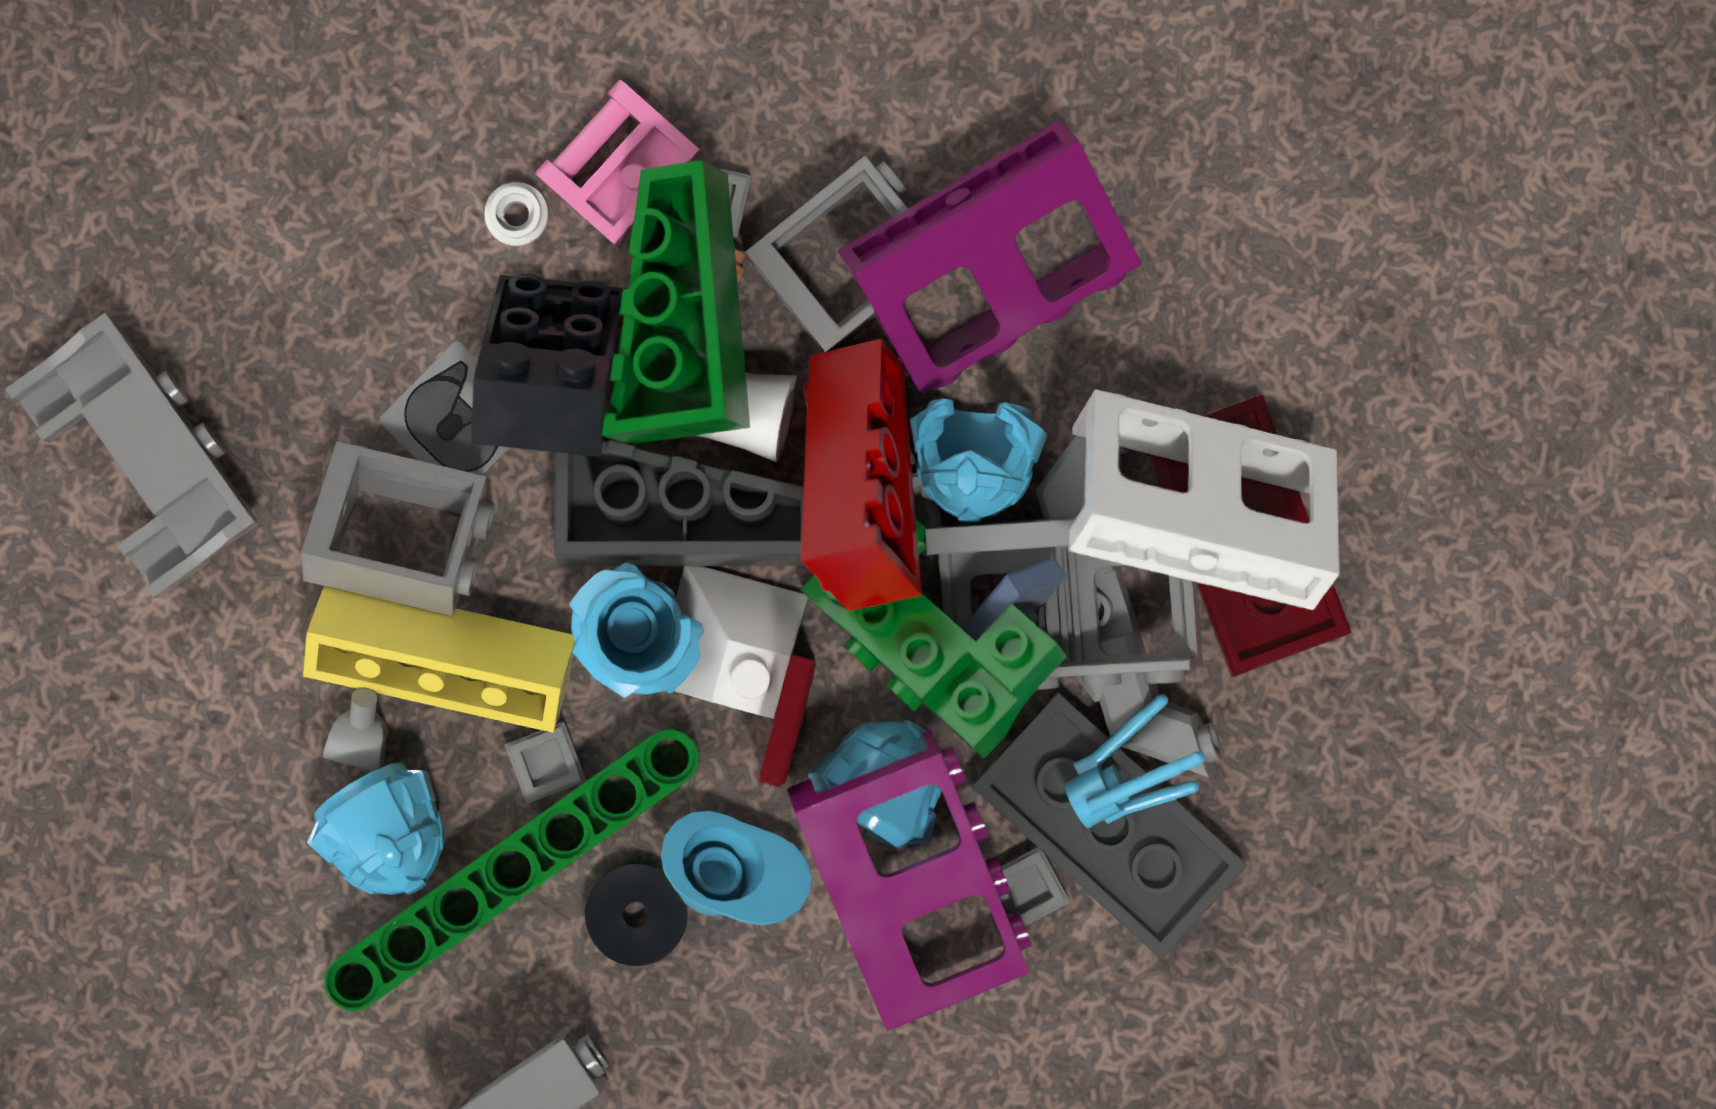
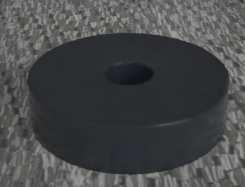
(607, 919)

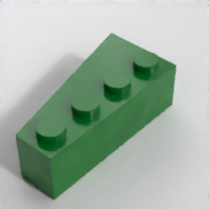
(681, 313)

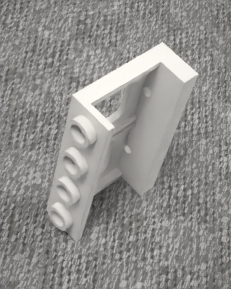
(1207, 530)

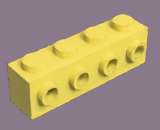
(443, 653)

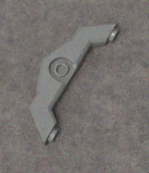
(1174, 729)

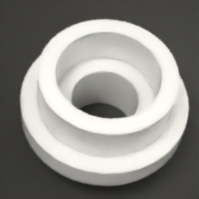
(506, 196)

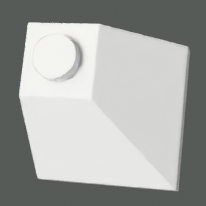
(744, 640)

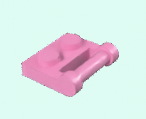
(612, 191)

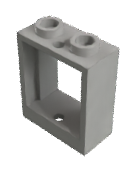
(765, 257)
(407, 480)
(554, 1077)

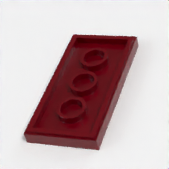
(1246, 626)

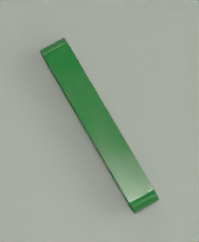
(484, 881)

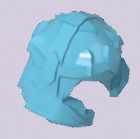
(975, 460)
(633, 633)
(871, 747)
(382, 831)

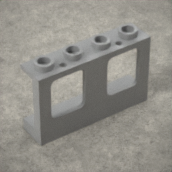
(1071, 608)

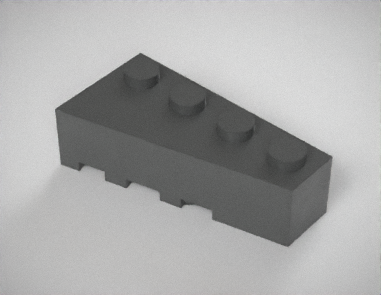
(670, 513)

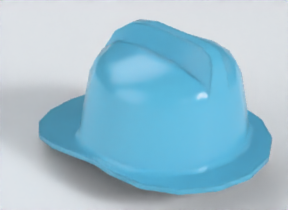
(735, 869)

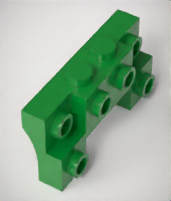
(935, 663)

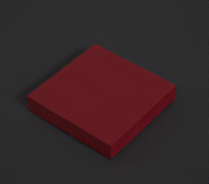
(787, 721)

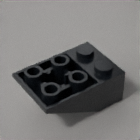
(546, 365)

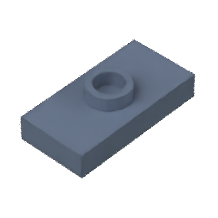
(1024, 589)

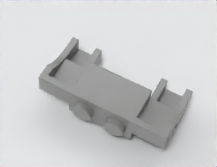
(152, 441)

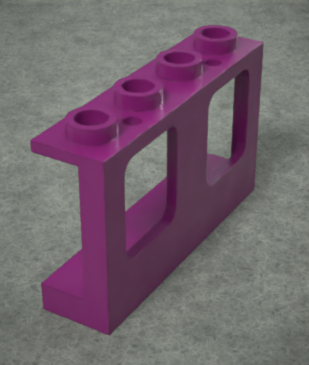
(976, 228)
(879, 905)

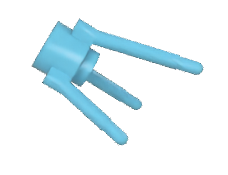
(1104, 793)

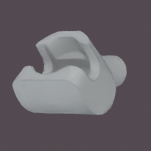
(359, 734)

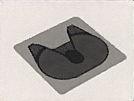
(436, 415)

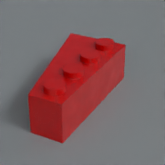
(859, 478)

